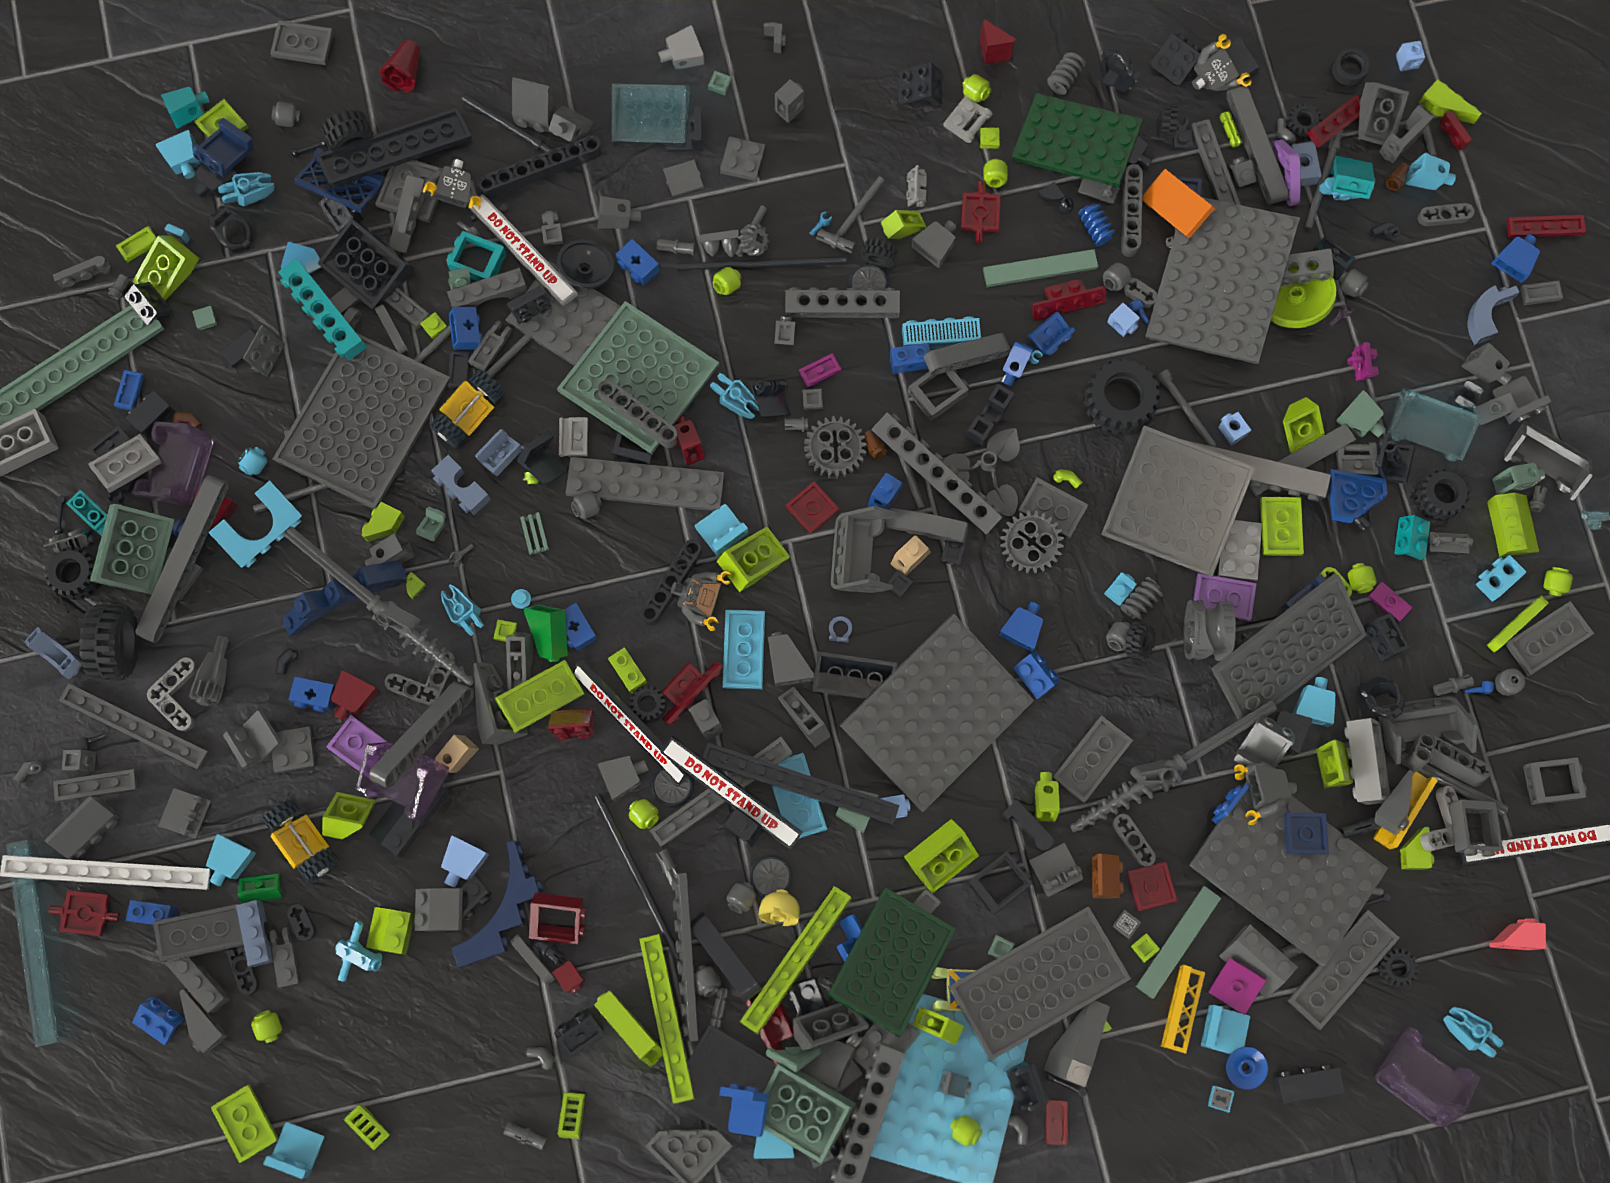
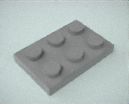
(124, 463)
(1241, 552)

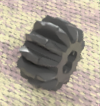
(754, 239)

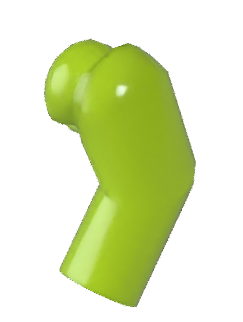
(1068, 476)

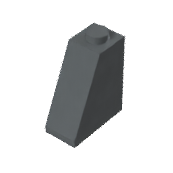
(787, 661)

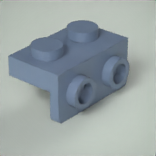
(498, 452)

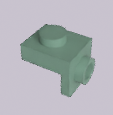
(459, 278)
(431, 524)

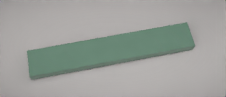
(1040, 268)
(1178, 942)

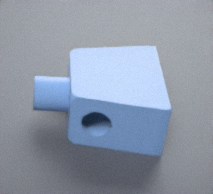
(462, 860)

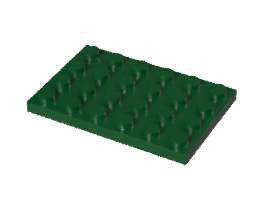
(1077, 140)
(891, 962)

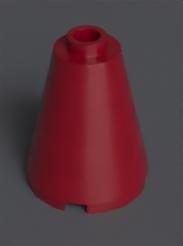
(401, 67)

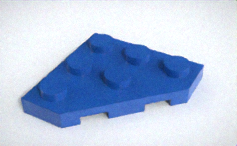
(1354, 494)

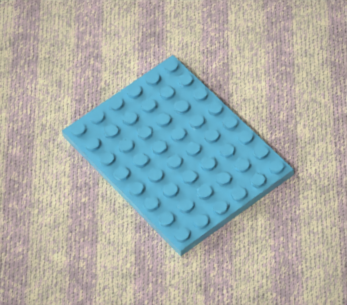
(920, 1117)

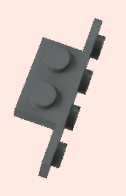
(407, 213)

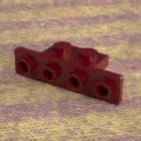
(1067, 298)
(685, 688)
(776, 1029)

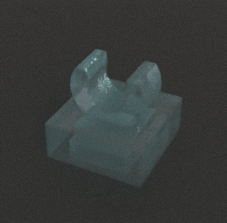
(1594, 518)

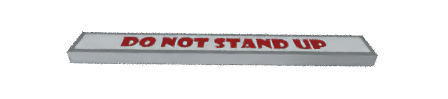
(524, 251)

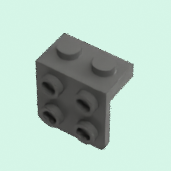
(1524, 398)

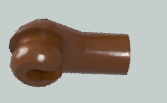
(180, 417)

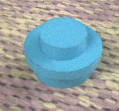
(521, 599)

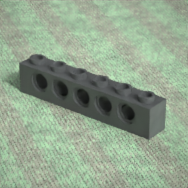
(1301, 261)
(794, 309)

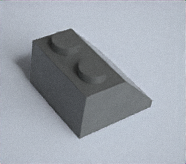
(438, 909)

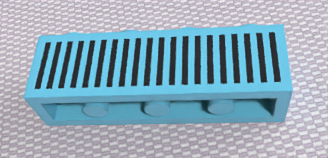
(941, 333)

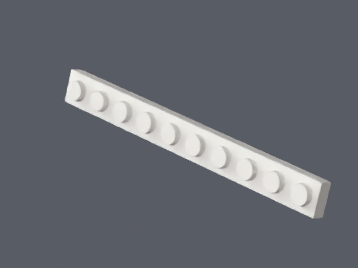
(105, 872)

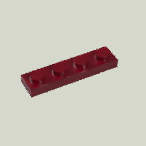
(1335, 122)
(1546, 226)

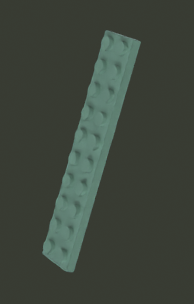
(76, 363)

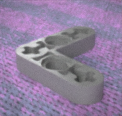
(166, 696)
(1443, 803)

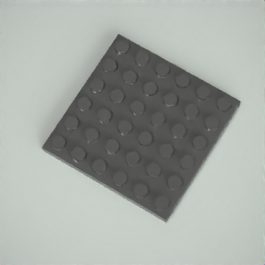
(1177, 501)

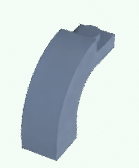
(1480, 319)
(54, 652)

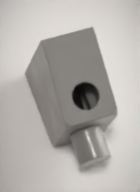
(683, 49)

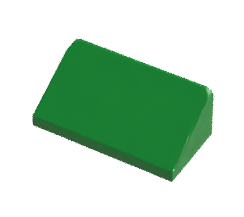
(260, 888)

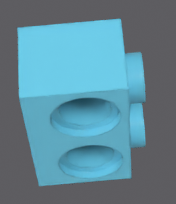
(1502, 580)

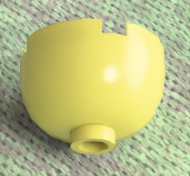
(779, 907)

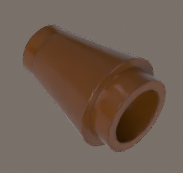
(1397, 178)
(875, 445)

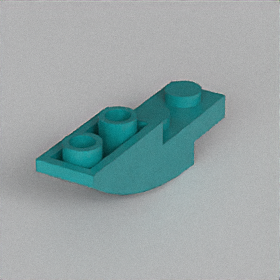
(88, 511)

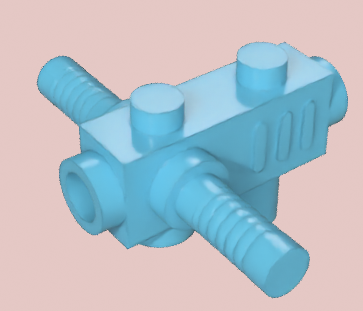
(353, 952)

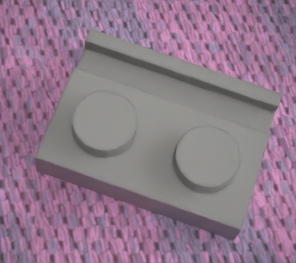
(573, 437)

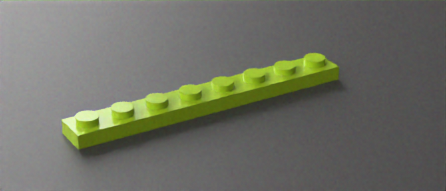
(795, 960)
(667, 1019)

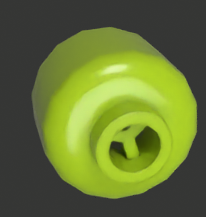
(976, 88)
(995, 173)
(726, 281)
(1362, 578)
(1558, 581)
(643, 814)
(266, 1026)
(966, 1130)

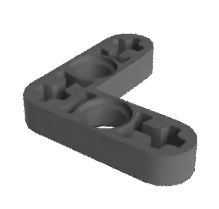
(430, 686)

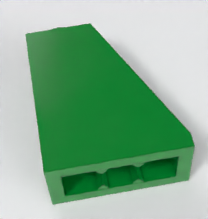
(548, 631)

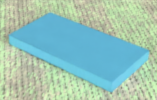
(743, 649)
(797, 809)

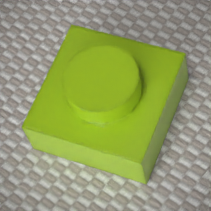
(989, 137)
(433, 325)

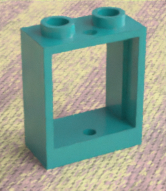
(493, 265)

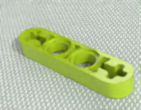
(1517, 624)

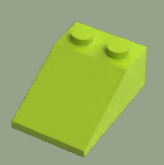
(166, 265)
(753, 558)
(1334, 764)

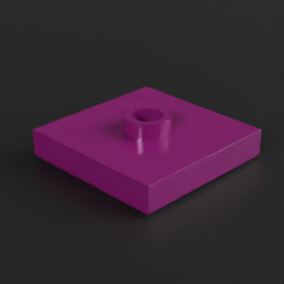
(1237, 985)

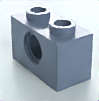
(1307, 154)

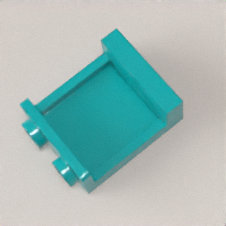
(1352, 177)

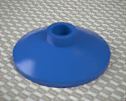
(1256, 1070)

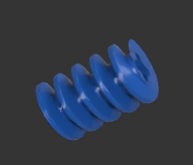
(1096, 224)

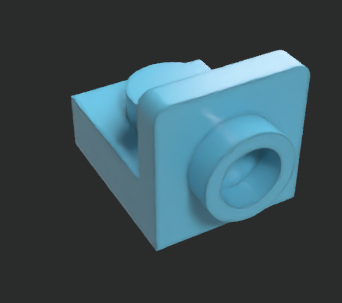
(1121, 588)

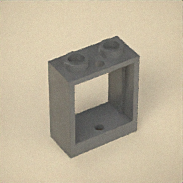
(926, 405)
(1535, 784)
(1489, 822)

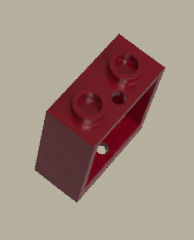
(556, 933)

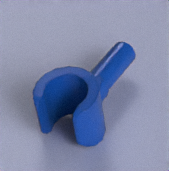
(1138, 306)
(1487, 688)

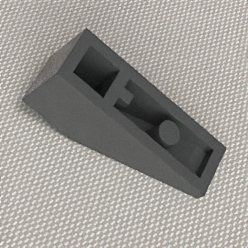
(519, 658)
(804, 717)
(1395, 810)
(201, 1026)
(954, 1084)

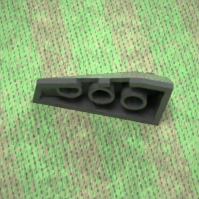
(490, 719)
(1076, 1049)

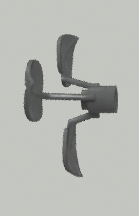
(1001, 445)

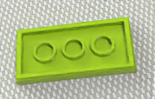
(539, 696)

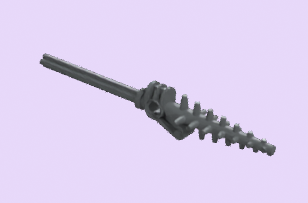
(385, 613)
(1165, 771)

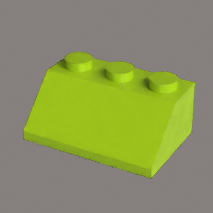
(1512, 524)
(941, 856)

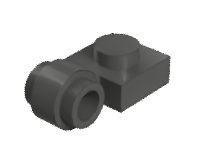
(551, 232)

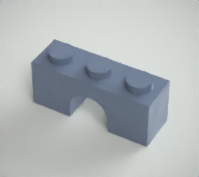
(471, 498)
(256, 945)

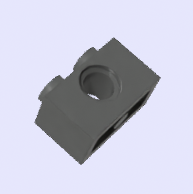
(789, 100)

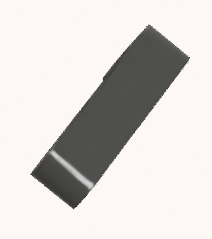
(1452, 760)

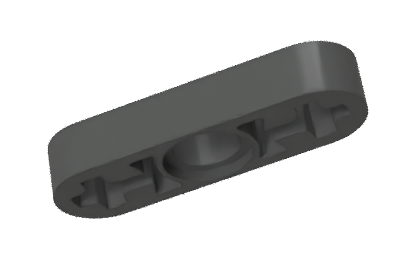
(1453, 209)
(391, 329)
(1147, 850)
(532, 959)

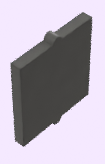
(683, 178)

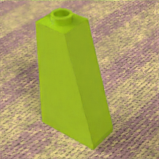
(629, 1028)

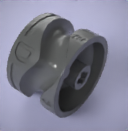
(1208, 630)

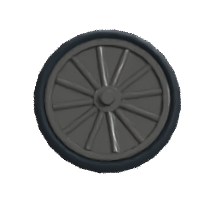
(868, 277)
(668, 791)
(770, 875)

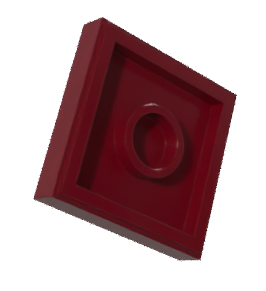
(812, 507)
(1152, 886)

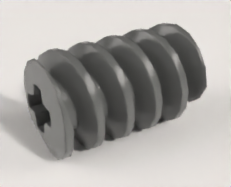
(1065, 73)
(1141, 598)

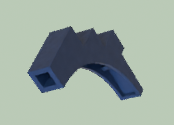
(316, 603)
(489, 940)

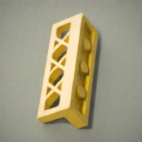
(1420, 791)
(1172, 1024)

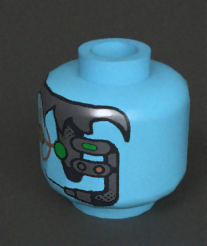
(252, 461)

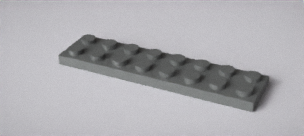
(646, 483)

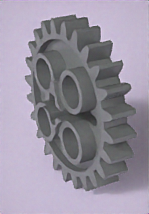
(852, 446)
(1020, 556)

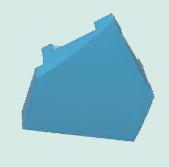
(305, 255)

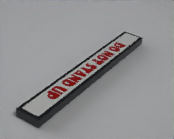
(627, 719)
(731, 792)
(1545, 842)

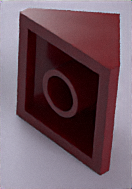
(995, 44)

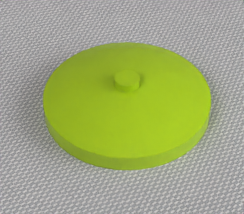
(1305, 303)

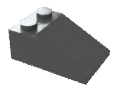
(532, 104)
(1380, 112)

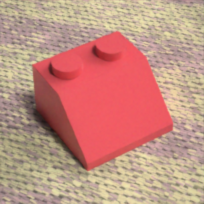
(1522, 935)

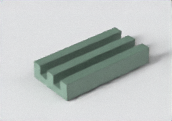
(530, 518)

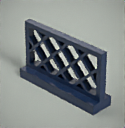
(371, 182)

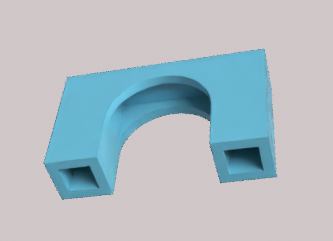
(245, 550)

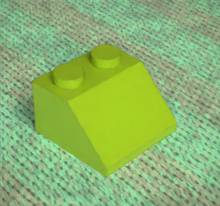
(390, 930)

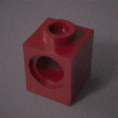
(569, 977)

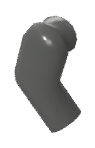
(543, 1055)

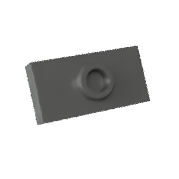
(1495, 408)

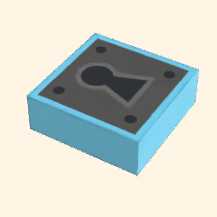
(177, 233)
(1220, 1098)

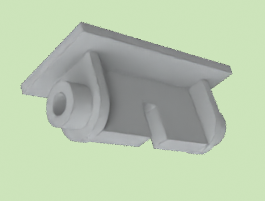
(916, 178)

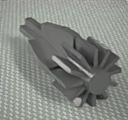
(211, 675)

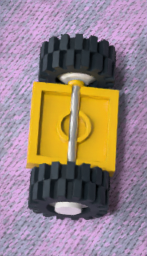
(467, 408)
(299, 840)

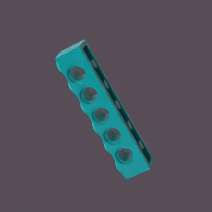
(291, 276)

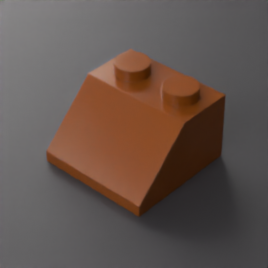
(1106, 876)

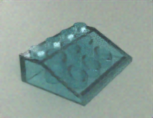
(650, 113)

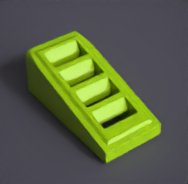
(361, 1131)
(562, 1133)

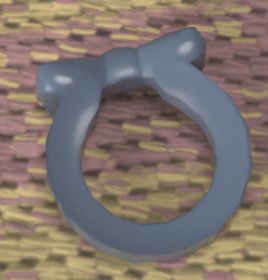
(833, 637)

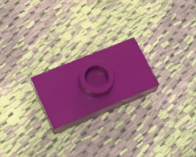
(820, 370)
(1389, 602)

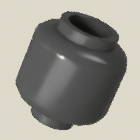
(285, 114)
(1116, 277)
(1353, 283)
(586, 505)
(1116, 635)
(1509, 682)
(741, 897)
(706, 981)

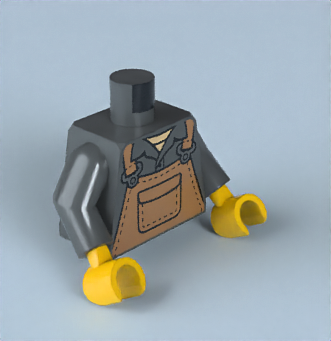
(699, 596)

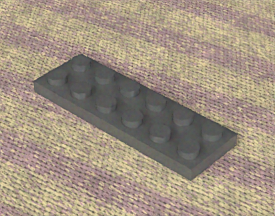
(1349, 965)

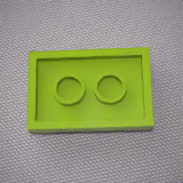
(1281, 526)
(244, 1123)

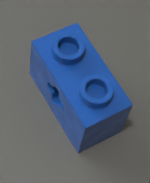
(633, 253)
(464, 328)
(908, 358)
(584, 635)
(302, 690)
(148, 912)

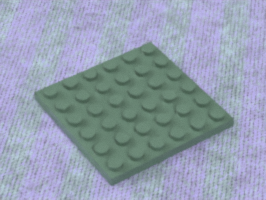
(646, 364)

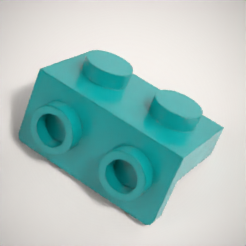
(1412, 537)

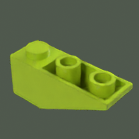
(1441, 99)

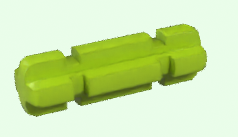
(1230, 129)

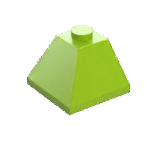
(1302, 424)
(346, 815)

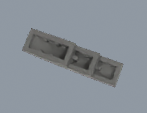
(928, 525)

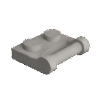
(963, 115)

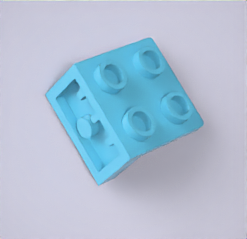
(721, 530)
(1224, 1029)
(295, 1151)

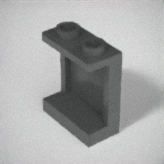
(1415, 126)
(1265, 743)

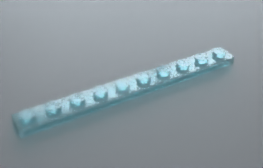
(33, 952)

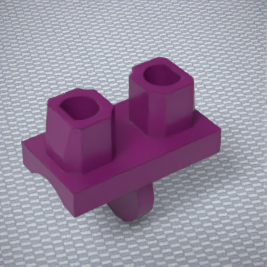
(1361, 362)

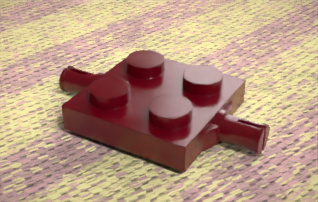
(980, 212)
(84, 913)

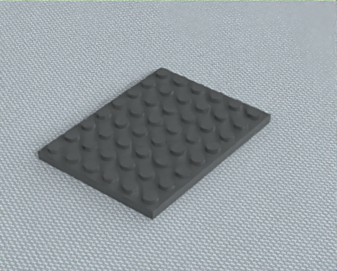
(1224, 282)
(362, 422)
(937, 713)
(1298, 896)

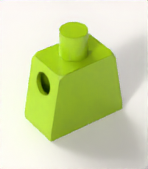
(1046, 798)

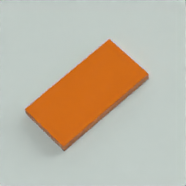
(1177, 203)

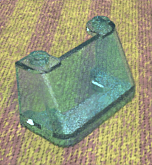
(1433, 424)

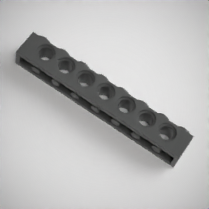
(883, 429)
(894, 1057)

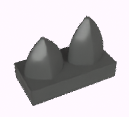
(728, 238)

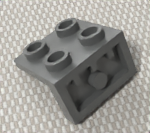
(252, 740)

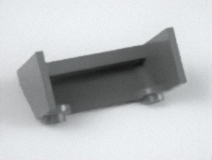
(1557, 459)
(854, 550)
(1436, 715)

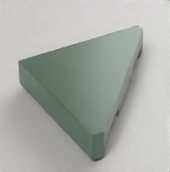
(794, 1057)

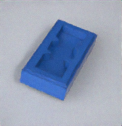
(129, 390)

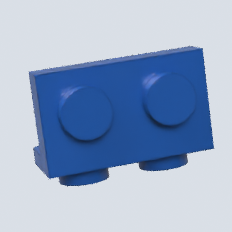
(1051, 334)
(1036, 674)
(157, 1019)

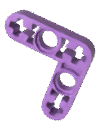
(1290, 160)

